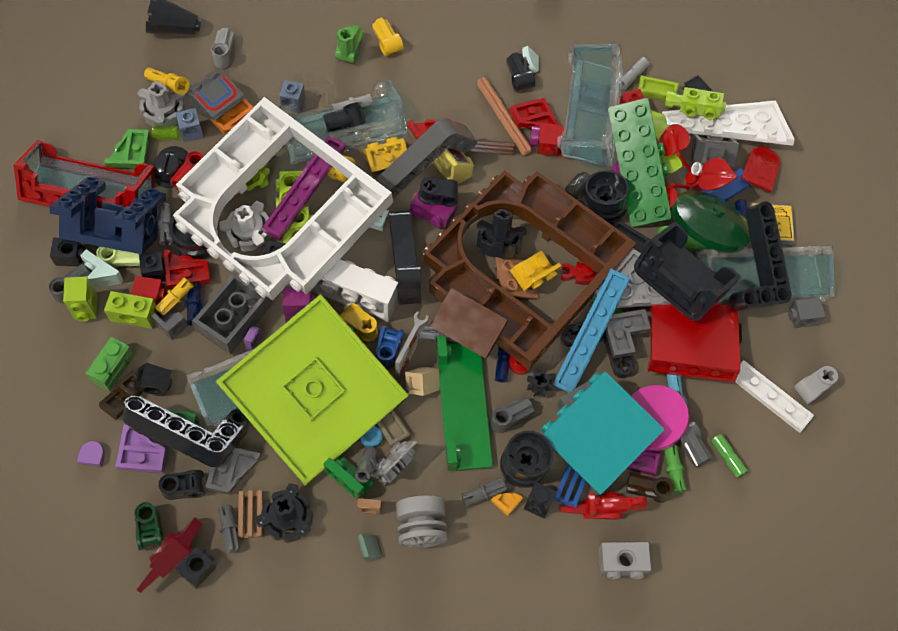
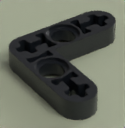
(615, 363)

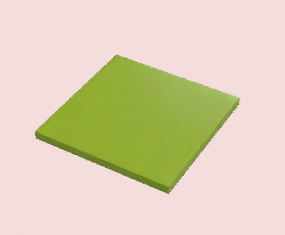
(312, 389)

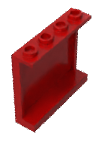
(695, 348)

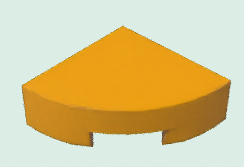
(507, 502)

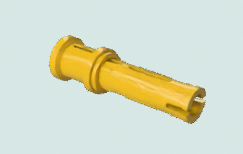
(171, 80)

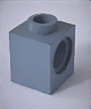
(292, 94)
(189, 125)

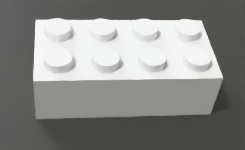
(361, 286)

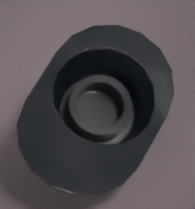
(167, 165)

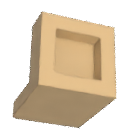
(422, 380)

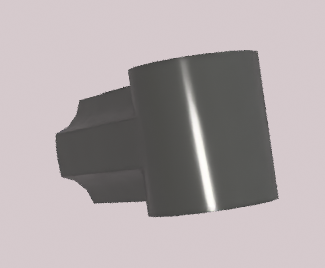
(58, 282)
(511, 413)
(694, 446)

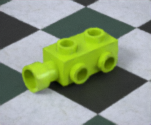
(697, 102)

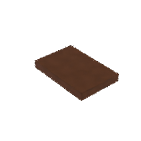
(469, 323)

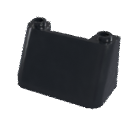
(681, 275)

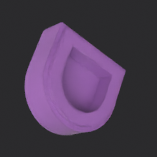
(252, 338)
(91, 454)

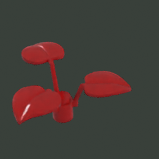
(715, 172)

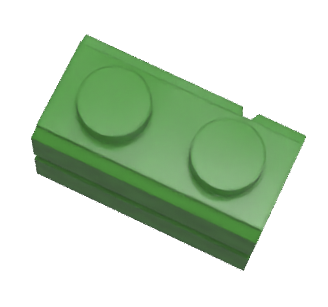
(110, 364)

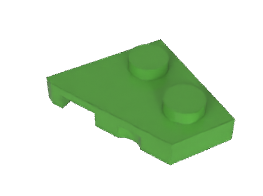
(130, 150)

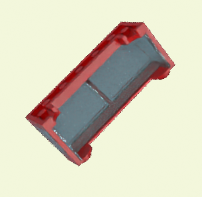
(45, 177)

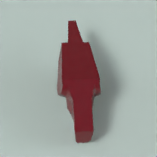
(171, 553)

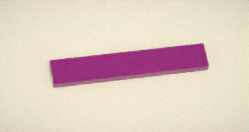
(300, 193)

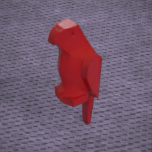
(606, 506)

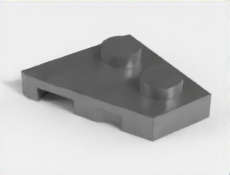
(229, 474)

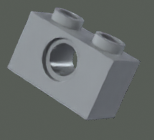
(635, 552)

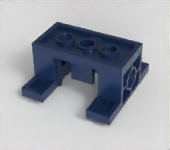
(111, 226)

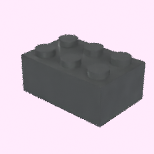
(231, 314)

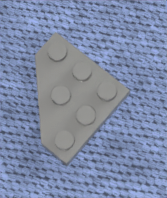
(638, 291)

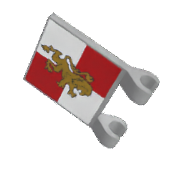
(410, 345)

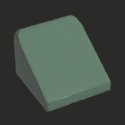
(369, 547)

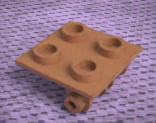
(507, 280)

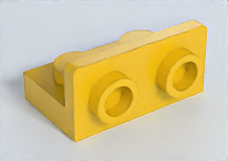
(383, 155)
(534, 270)

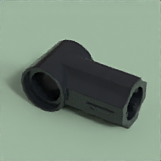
(520, 75)
(349, 116)

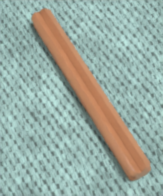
(504, 116)

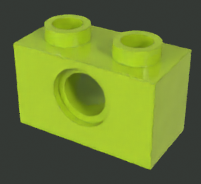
(130, 309)

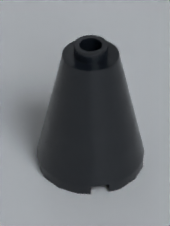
(170, 19)

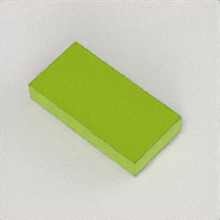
(656, 88)

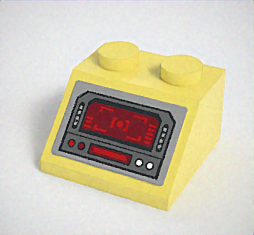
(454, 165)

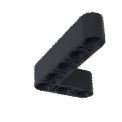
(769, 262)
(406, 268)
(182, 434)

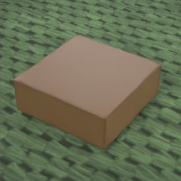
(369, 506)

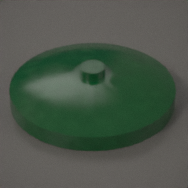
(711, 221)

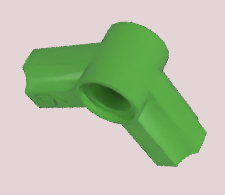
(348, 43)

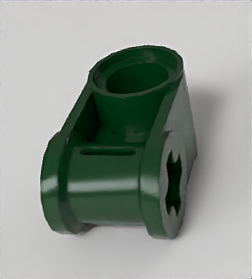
(148, 531)

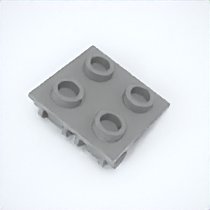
(401, 455)

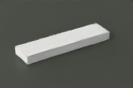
(773, 397)

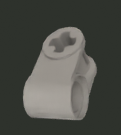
(814, 385)

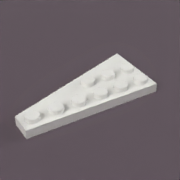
(740, 121)

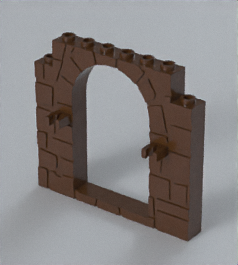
(559, 219)

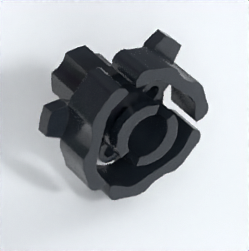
(503, 239)
(286, 514)

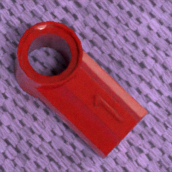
(191, 158)

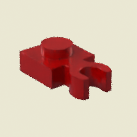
(581, 273)

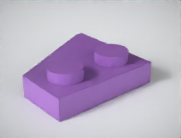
(139, 453)

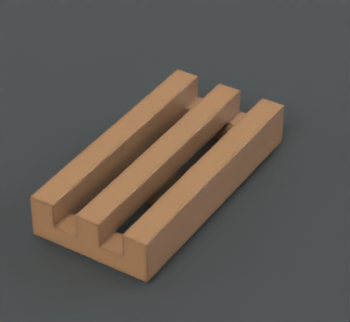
(250, 495)

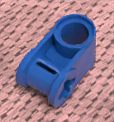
(389, 343)

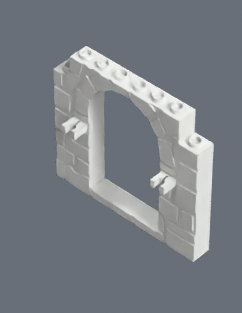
(317, 244)

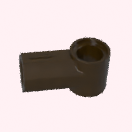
(647, 487)

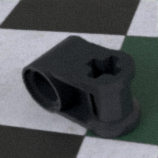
(440, 192)
(184, 485)

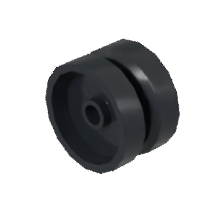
(184, 243)

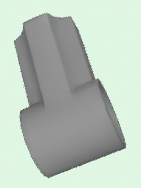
(222, 48)

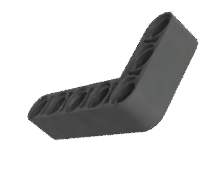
(425, 150)

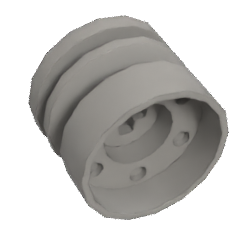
(421, 521)

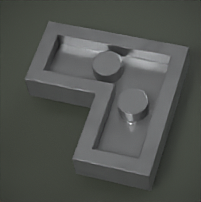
(622, 327)

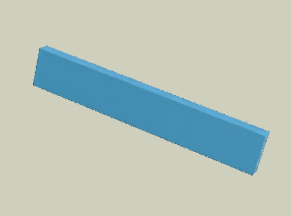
(591, 331)

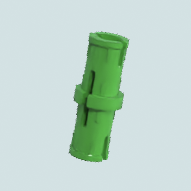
(675, 469)

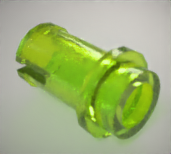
(164, 132)

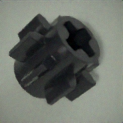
(534, 380)

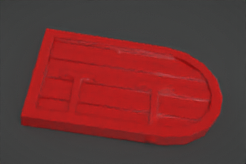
(761, 168)

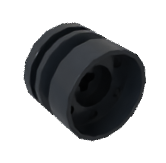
(607, 195)
(528, 447)

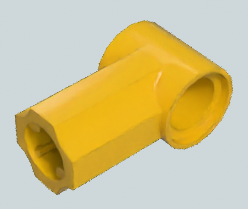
(388, 40)

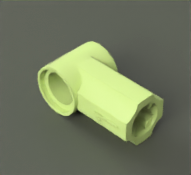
(118, 257)

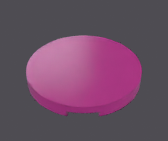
(668, 410)

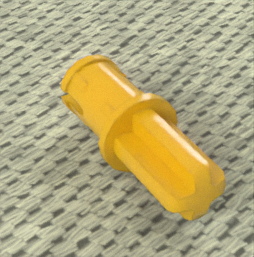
(174, 296)

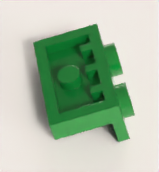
(344, 474)

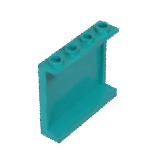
(601, 432)

